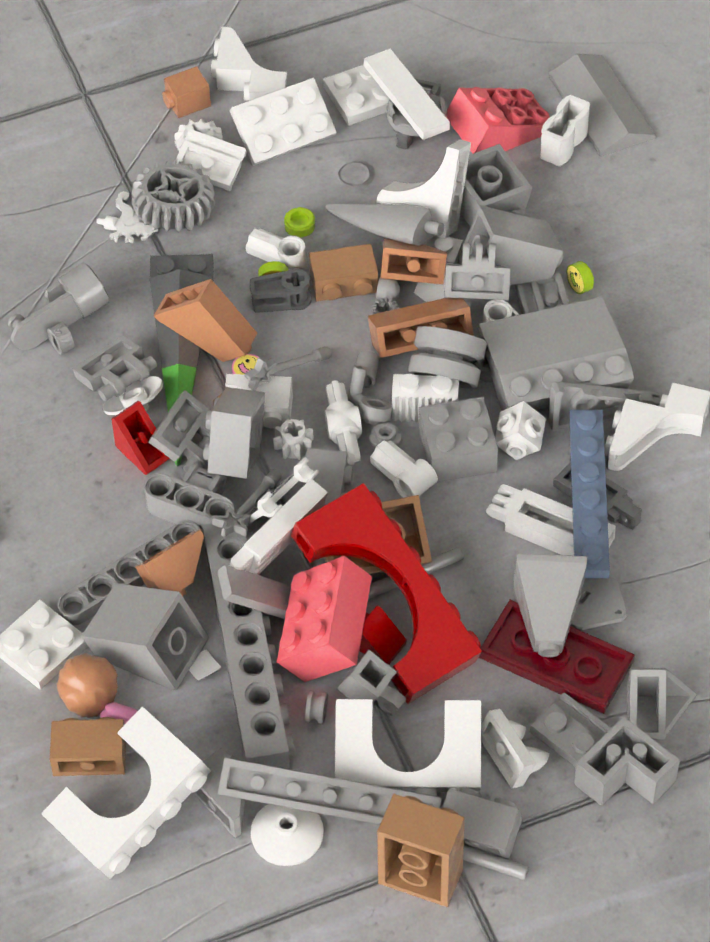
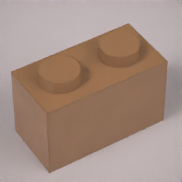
(343, 272)
(87, 747)

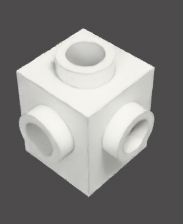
(520, 430)

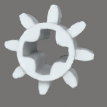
(293, 438)

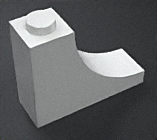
(440, 194)

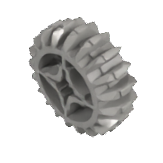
(173, 196)

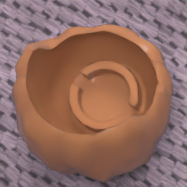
(87, 684)

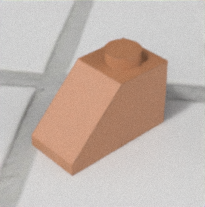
(412, 262)
(173, 566)

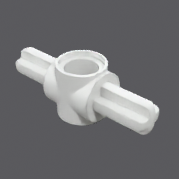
(343, 421)

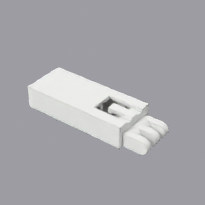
(276, 532)
(555, 535)

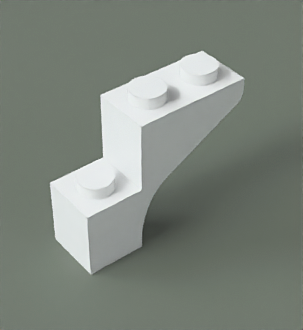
(239, 72)
(643, 424)

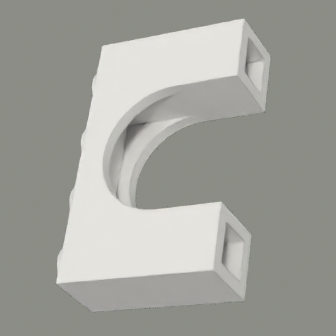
(454, 768)
(113, 841)

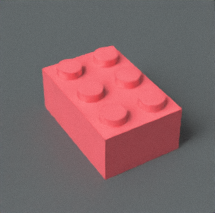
(324, 619)

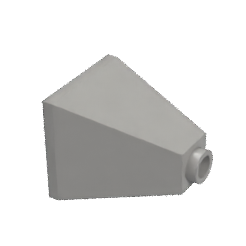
(548, 597)

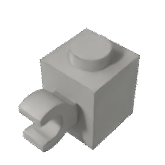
(370, 681)

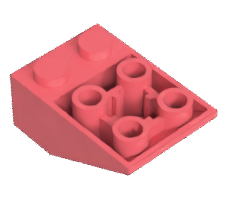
(496, 117)

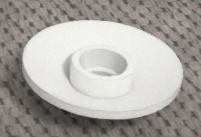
(138, 391)
(290, 845)

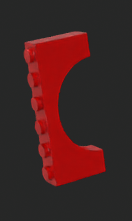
(360, 529)

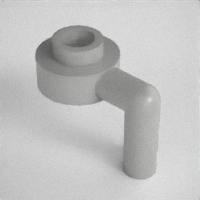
(373, 410)

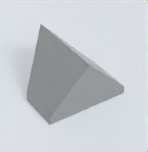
(656, 700)

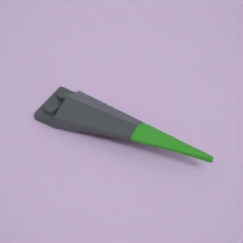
(177, 354)

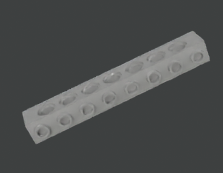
(243, 659)

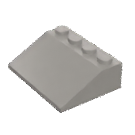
(554, 345)

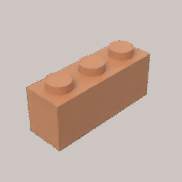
(396, 329)

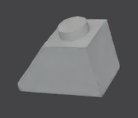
(225, 808)

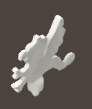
(127, 223)

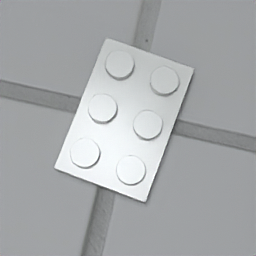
(283, 121)

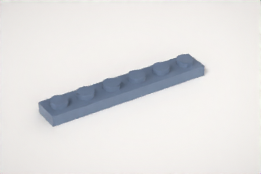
(589, 491)

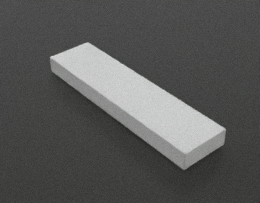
(406, 94)

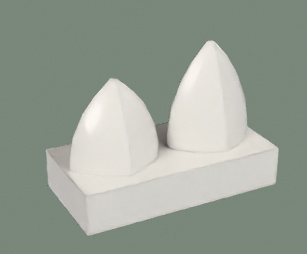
(504, 744)

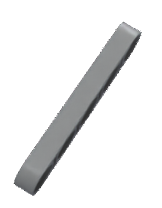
(111, 574)

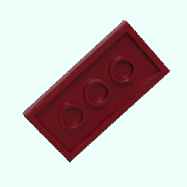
(585, 670)

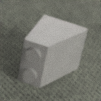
(520, 242)
(147, 633)

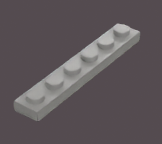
(310, 791)

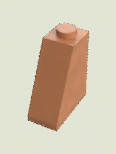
(207, 320)

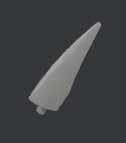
(392, 221)

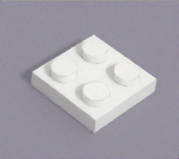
(356, 95)
(40, 644)

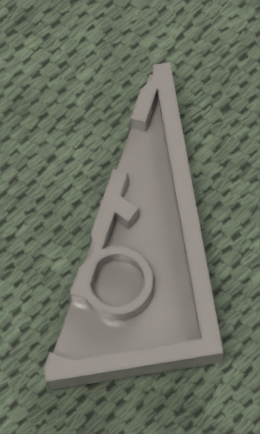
(591, 397)

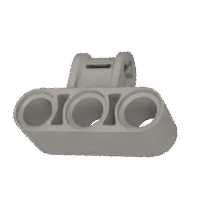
(196, 489)

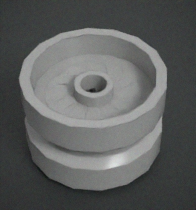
(448, 355)

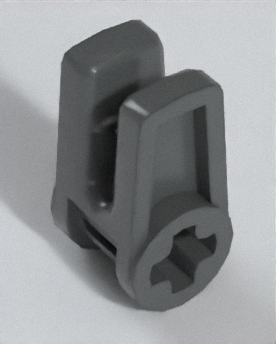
(279, 293)

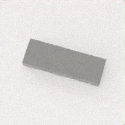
(254, 591)

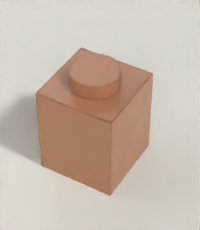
(186, 92)

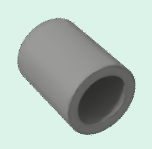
(371, 362)

